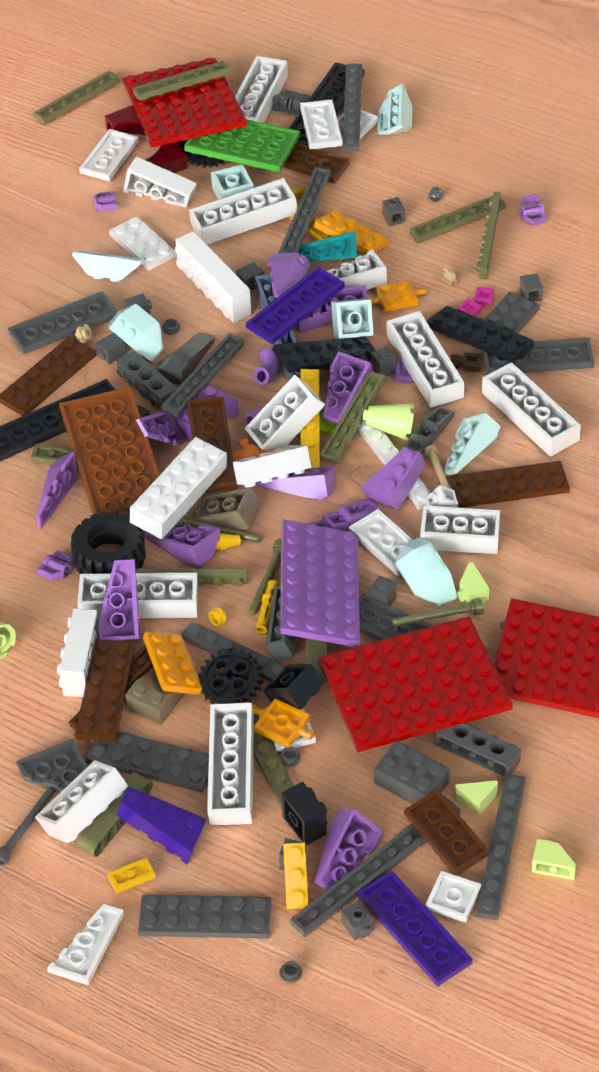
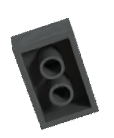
(410, 773)

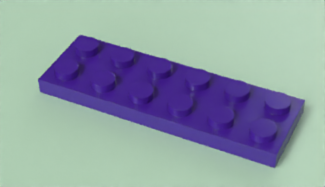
(295, 305)
(415, 928)

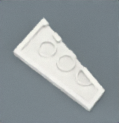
(88, 948)

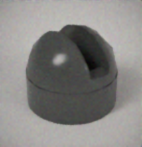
(435, 194)

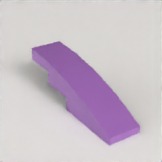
(347, 515)

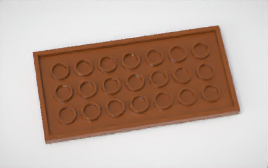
(110, 449)

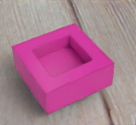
(484, 296)
(470, 307)

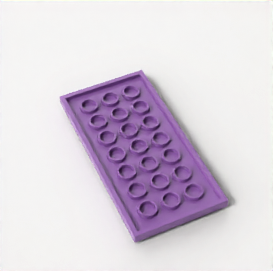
(319, 583)

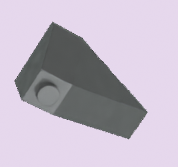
(184, 360)

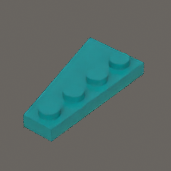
(331, 248)

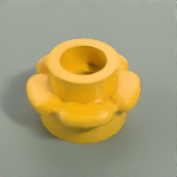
(217, 616)

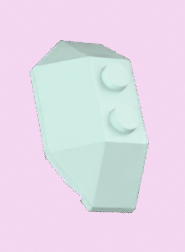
(395, 112)
(106, 265)
(138, 331)
(426, 572)

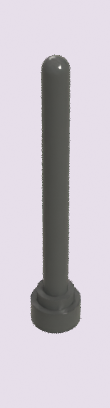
(5, 851)

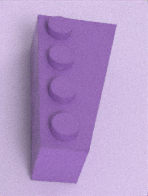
(323, 314)

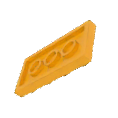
(336, 224)
(172, 663)

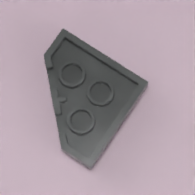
(53, 766)

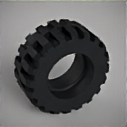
(101, 530)

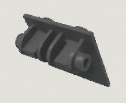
(289, 102)

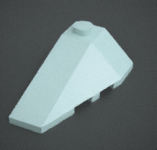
(472, 437)

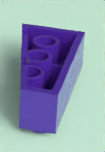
(162, 821)

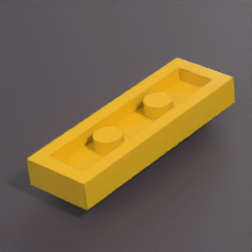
(295, 875)

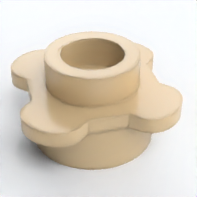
(448, 276)
(83, 333)

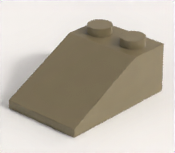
(228, 508)
(149, 700)

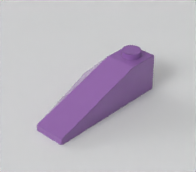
(286, 271)
(161, 427)
(120, 606)
(346, 844)

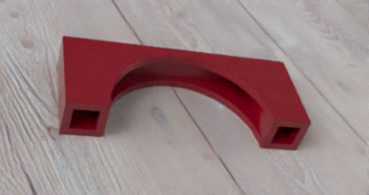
(167, 157)

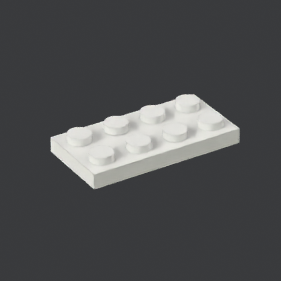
(321, 124)
(109, 155)
(142, 243)
(381, 538)

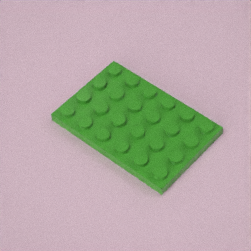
(252, 145)

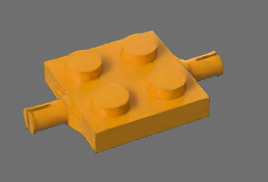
(397, 296)
(282, 723)

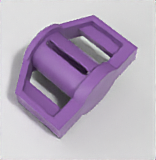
(105, 201)
(532, 210)
(52, 564)

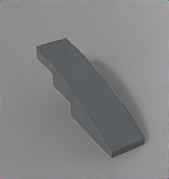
(430, 429)

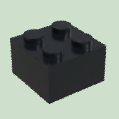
(294, 685)
(304, 813)

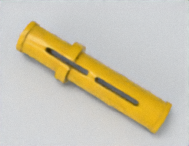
(267, 597)

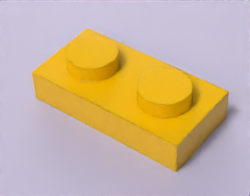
(131, 875)

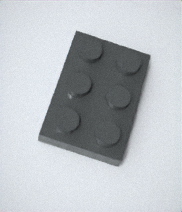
(513, 312)

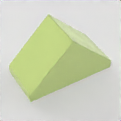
(476, 795)

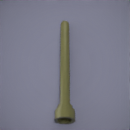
(243, 535)
(268, 575)
(474, 607)

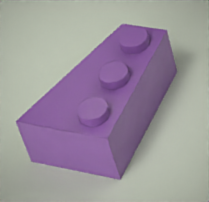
(231, 407)
(395, 479)

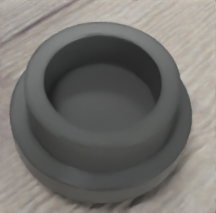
(171, 327)
(290, 757)
(290, 972)

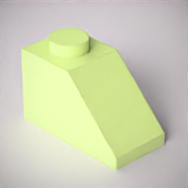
(473, 586)
(552, 860)

